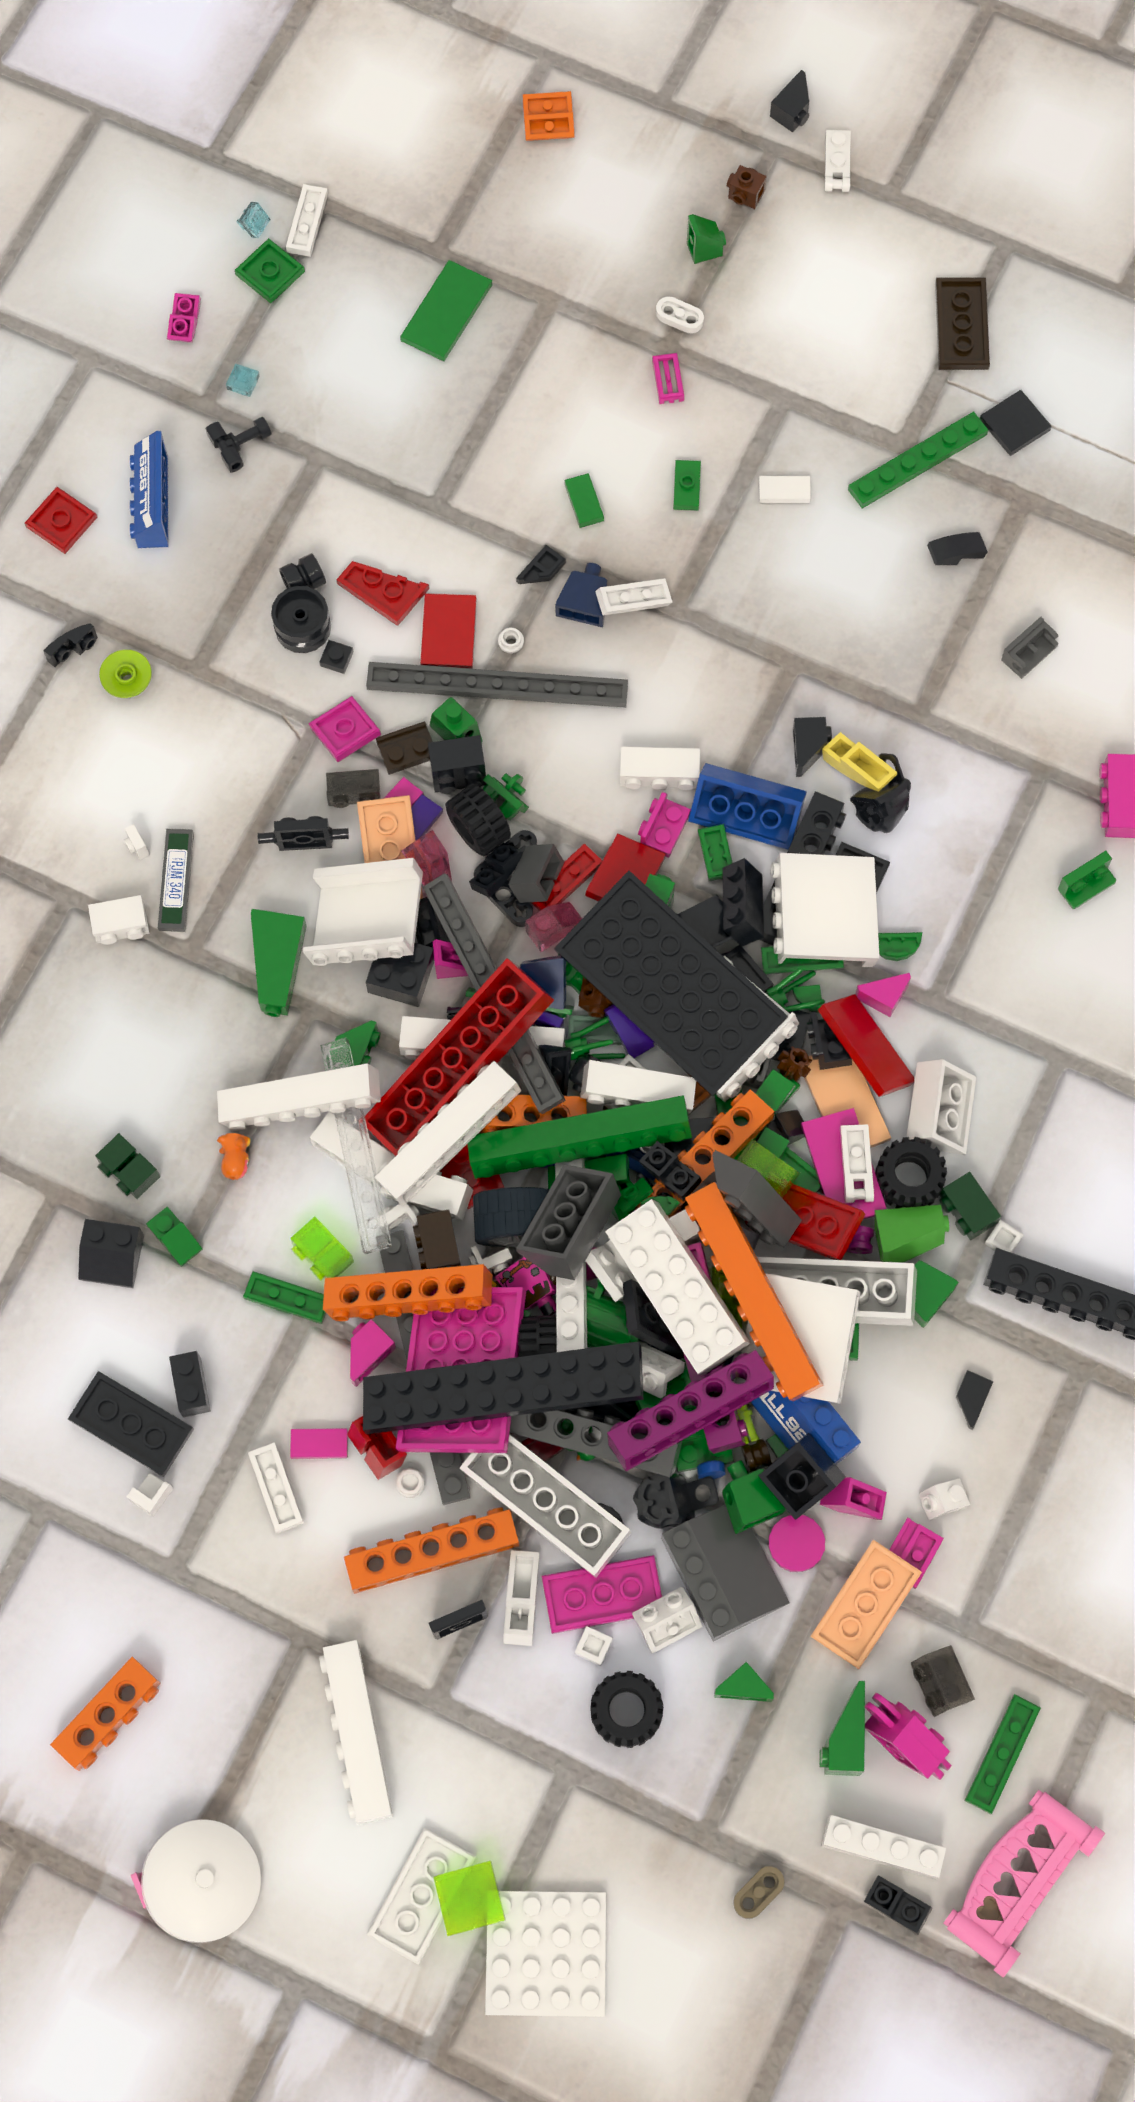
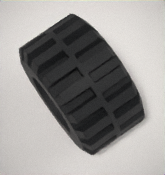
(478, 820)
(916, 1153)
(537, 1335)
(631, 1683)

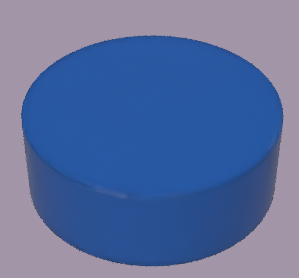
(711, 1469)

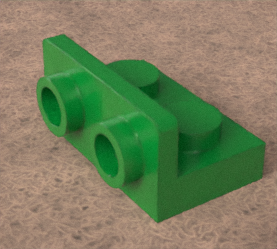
(1087, 880)
(696, 1451)

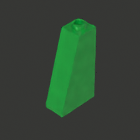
(277, 954)

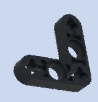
(503, 905)

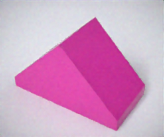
(447, 961)
(884, 993)

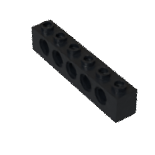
(821, 809)
(1058, 1281)

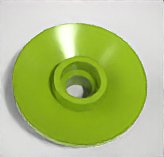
(121, 664)

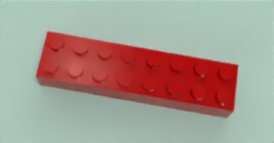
(472, 1039)

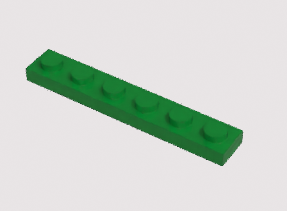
(917, 460)

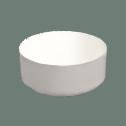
(410, 1483)

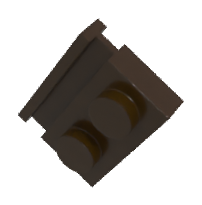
(405, 747)

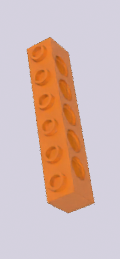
(747, 1106)
(341, 1291)
(392, 1571)

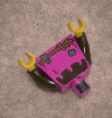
(536, 1282)

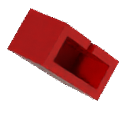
(379, 1447)

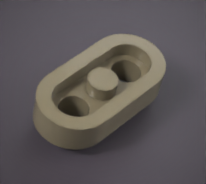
(758, 1892)

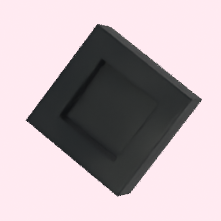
(336, 656)

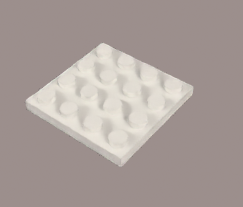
(547, 1955)

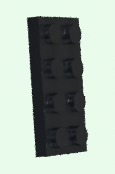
(131, 1424)

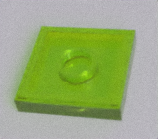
(469, 1898)

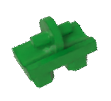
(512, 803)

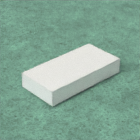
(784, 489)

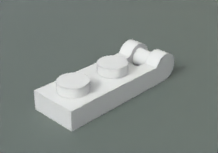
(837, 160)
(856, 1162)

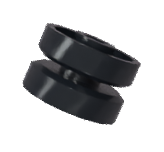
(301, 619)

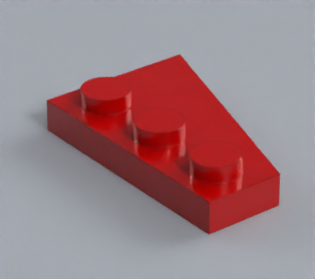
(383, 592)

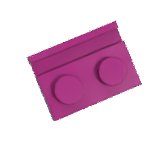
(916, 1546)

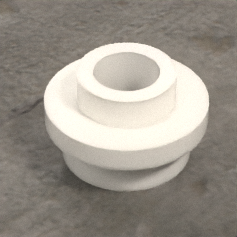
(510, 633)

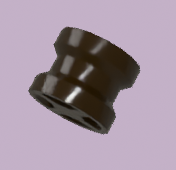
(756, 1455)

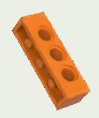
(524, 1104)
(69, 1743)

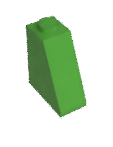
(909, 1231)

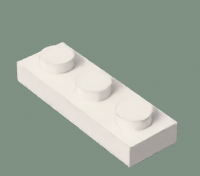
(307, 220)
(633, 596)
(275, 1488)

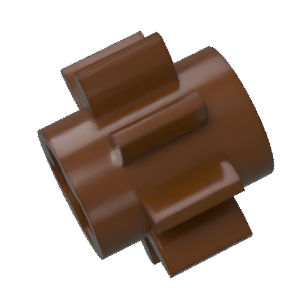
(794, 1063)

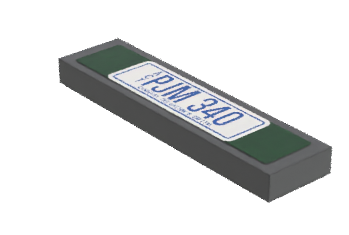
(175, 880)

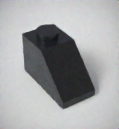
(792, 103)
(809, 738)

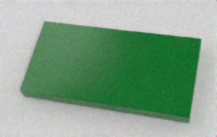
(446, 310)

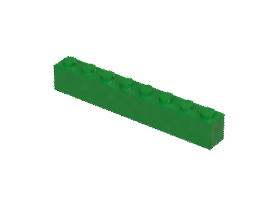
(579, 1137)

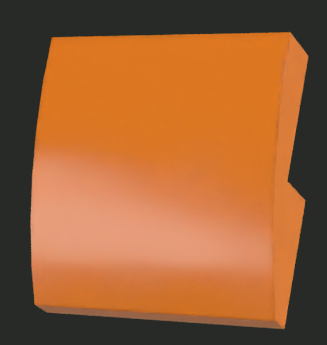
(548, 116)

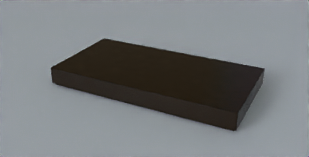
(962, 324)

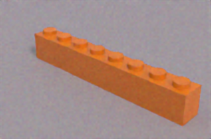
(754, 1292)

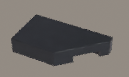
(542, 567)
(972, 1396)

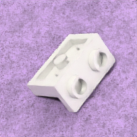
(610, 1269)
(658, 1370)
(667, 1619)

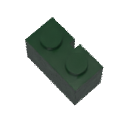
(130, 1169)
(969, 1205)

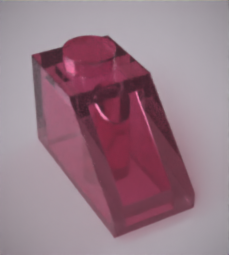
(430, 857)
(552, 924)

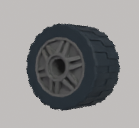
(505, 1214)

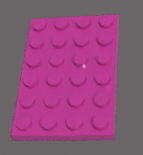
(459, 1339)

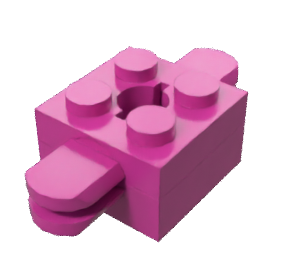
(907, 1737)

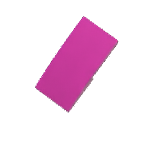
(184, 317)

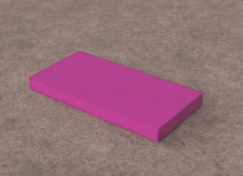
(825, 1151)
(581, 1600)

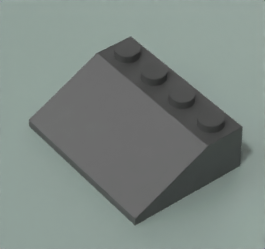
(724, 1572)

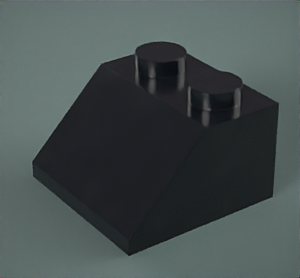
(109, 1253)

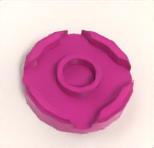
(796, 1543)

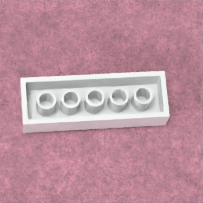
(677, 1287)
(885, 1287)
(549, 1504)

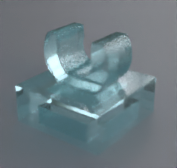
(254, 220)
(242, 380)

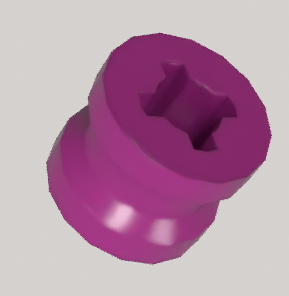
(862, 1241)

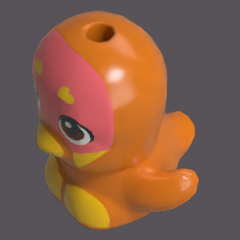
(235, 1158)

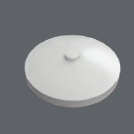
(201, 1881)

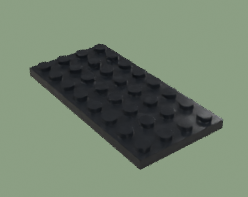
(670, 983)

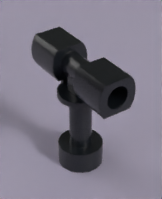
(230, 444)

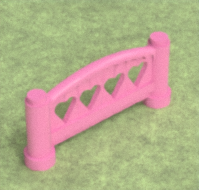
(994, 1938)

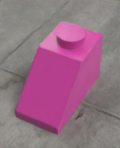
(368, 1350)
(856, 1499)

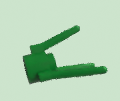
(779, 996)
(581, 1047)

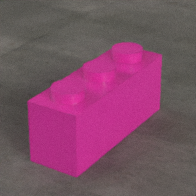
(1118, 795)

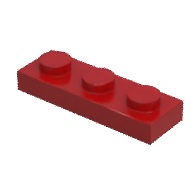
(572, 875)

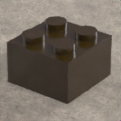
(437, 1239)

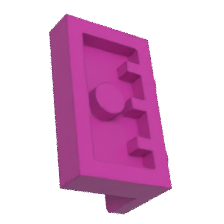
(664, 824)

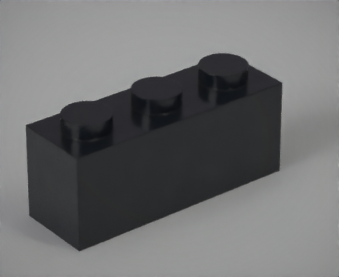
(743, 902)

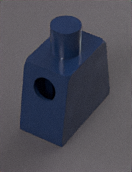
(579, 598)
(550, 976)

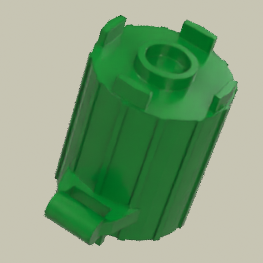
(605, 1319)

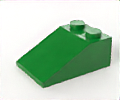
(846, 1742)

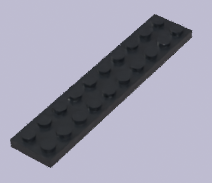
(503, 1388)

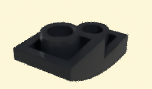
(953, 548)
(77, 639)
(499, 868)
(670, 1171)
(898, 1905)

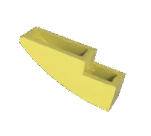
(857, 763)

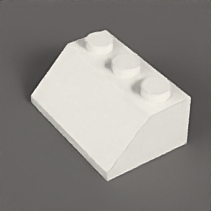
(942, 1106)

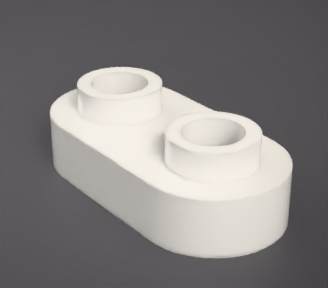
(681, 314)

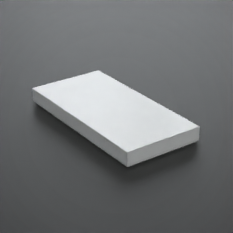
(413, 1906)

